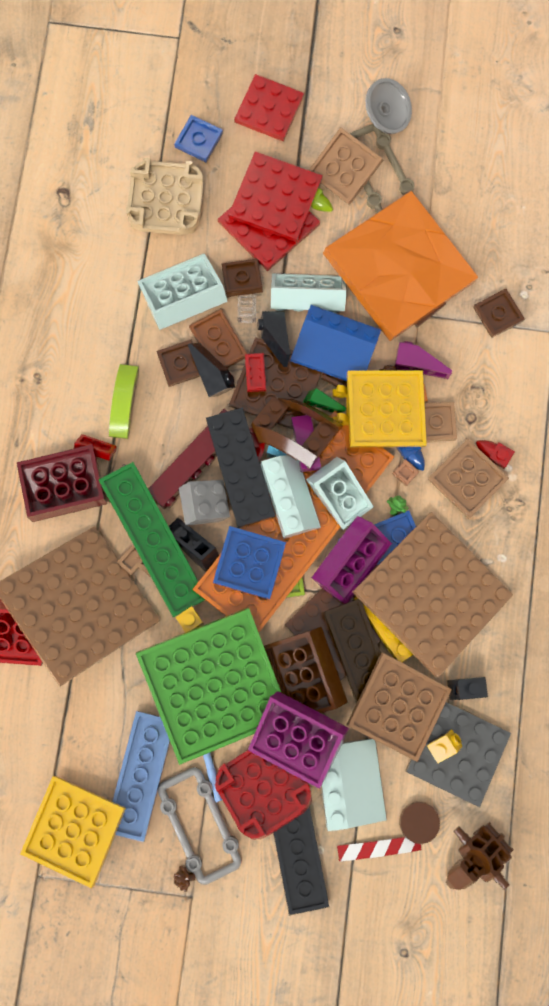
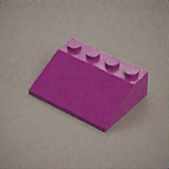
(298, 739)

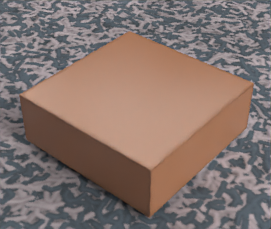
(405, 472)

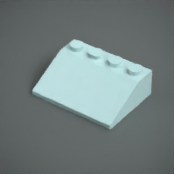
(182, 291)
(353, 787)

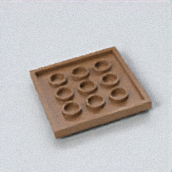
(399, 707)

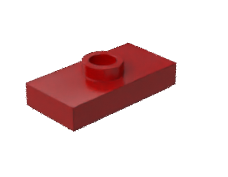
(255, 372)
(102, 449)

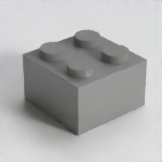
(204, 502)

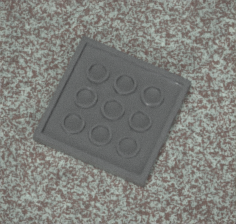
(473, 767)

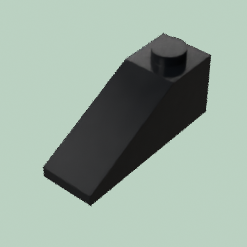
(275, 334)
(213, 373)
(193, 544)

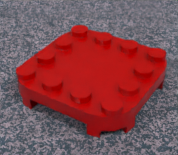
(261, 794)

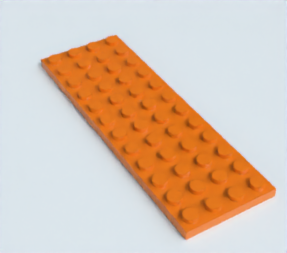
(301, 549)

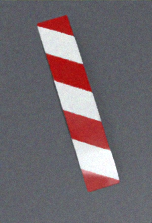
(376, 849)

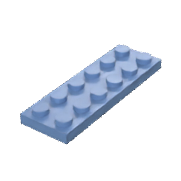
(141, 774)

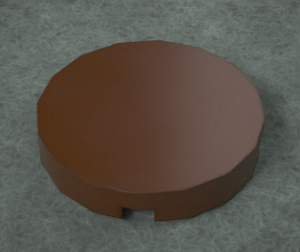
(419, 822)

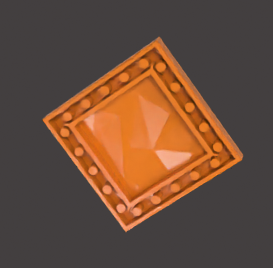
(400, 265)

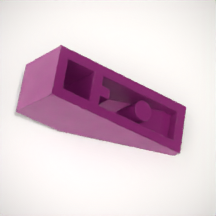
(414, 358)

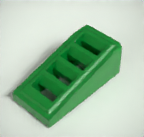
(320, 400)

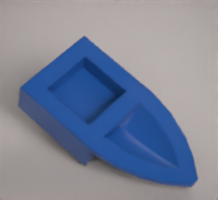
(413, 456)

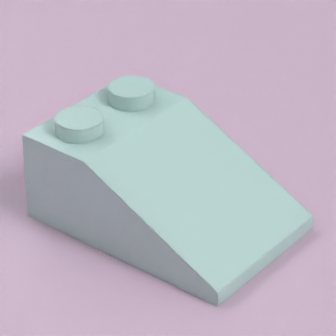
(340, 492)

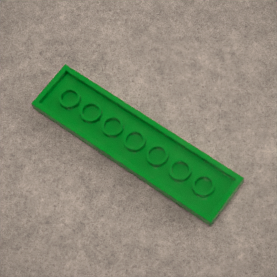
(151, 538)

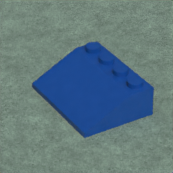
(334, 343)

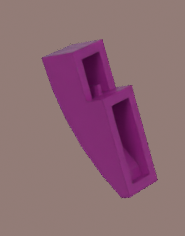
(302, 430)

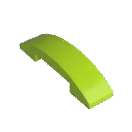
(122, 401)

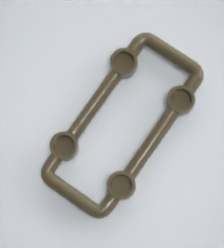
(383, 142)

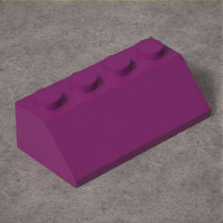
(351, 559)

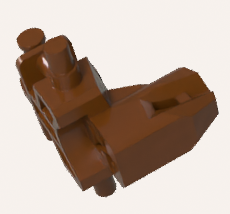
(482, 858)

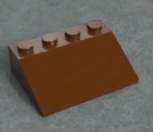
(307, 670)

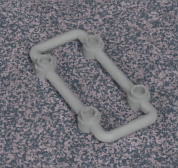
(230, 843)

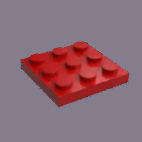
(269, 107)

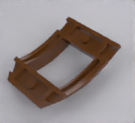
(315, 443)

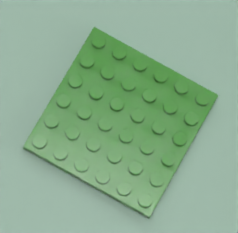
(210, 684)

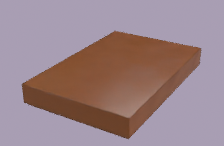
(219, 338)

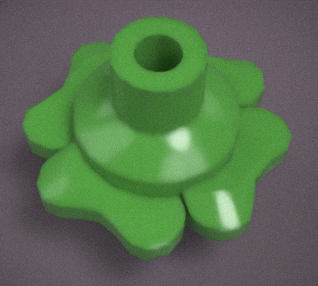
(397, 504)

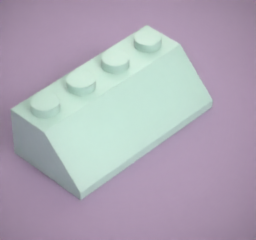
(303, 290)
(289, 496)

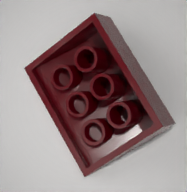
(61, 483)

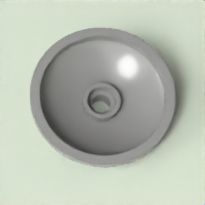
(388, 106)

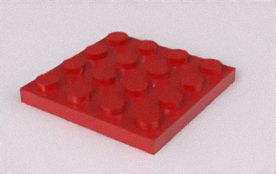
(275, 196)
(264, 245)

